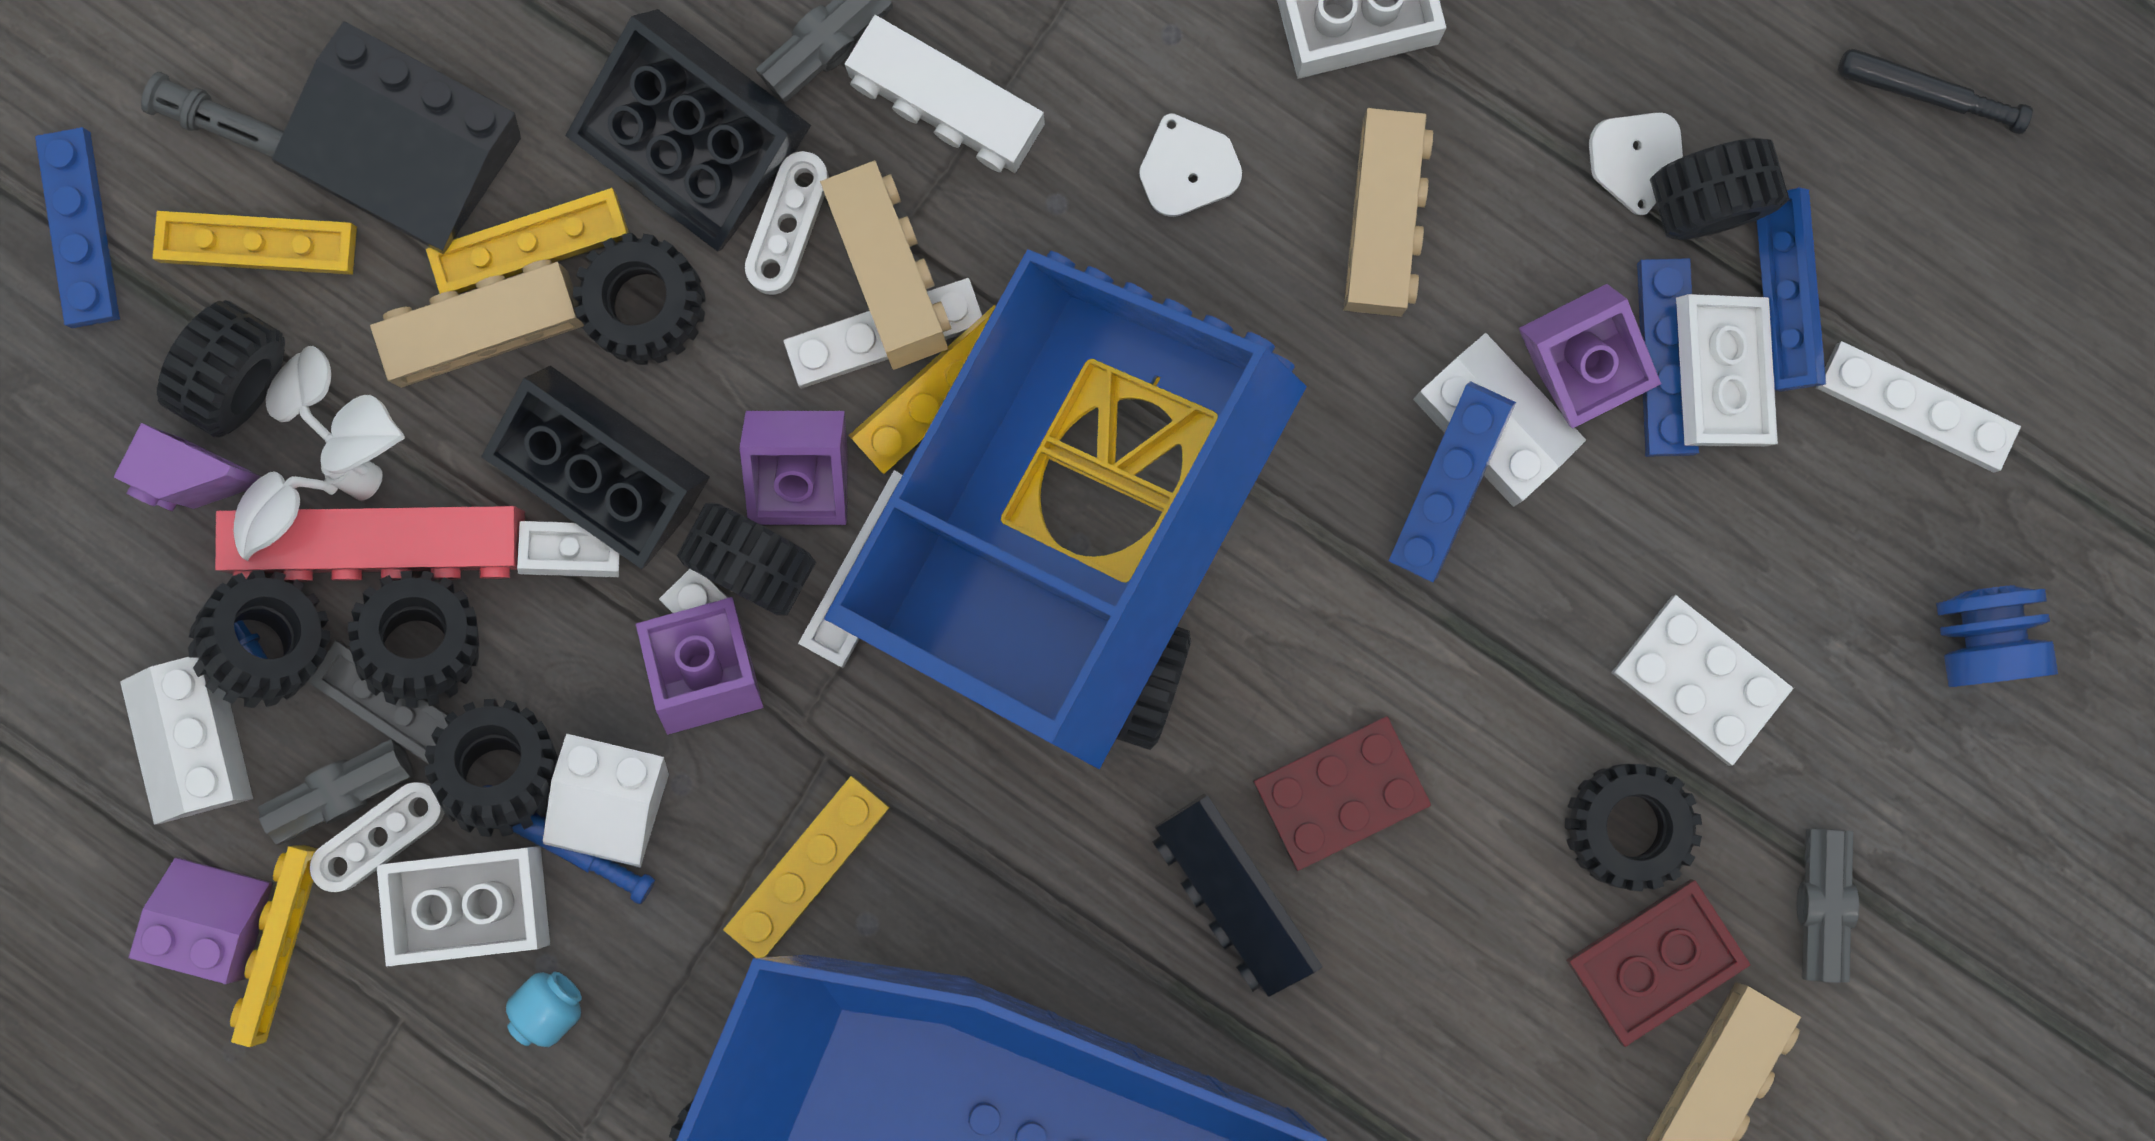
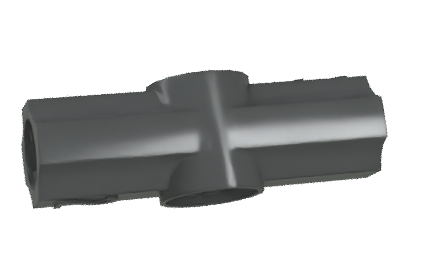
(819, 44)
(335, 791)
(1827, 905)

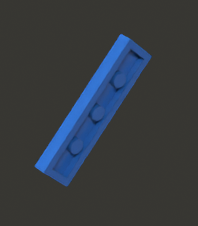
(77, 227)
(1658, 287)
(1792, 291)
(1452, 481)

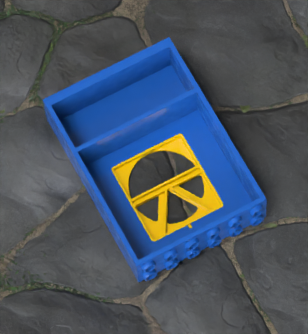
(961, 556)

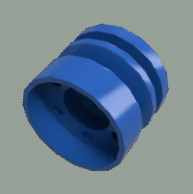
(1996, 637)

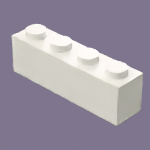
(943, 94)

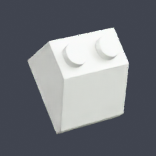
(604, 800)

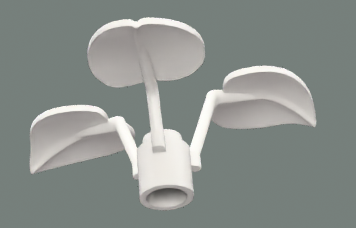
(358, 435)

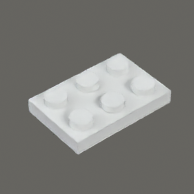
(1726, 370)
(1702, 680)

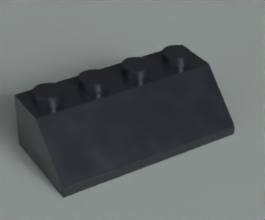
(594, 465)
(1237, 897)

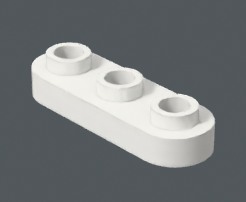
(786, 201)
(357, 840)

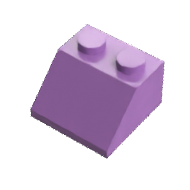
(1590, 355)
(795, 467)
(176, 471)
(699, 666)
(201, 921)

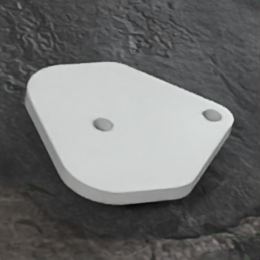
(1180, 155)
(1626, 170)

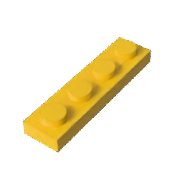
(535, 237)
(254, 242)
(910, 411)
(806, 868)
(269, 964)

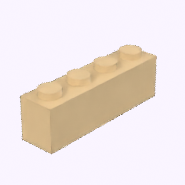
(1386, 212)
(885, 265)
(476, 324)
(1729, 1070)

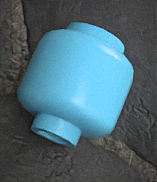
(543, 1009)

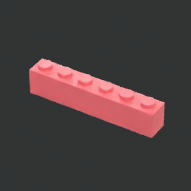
(383, 542)

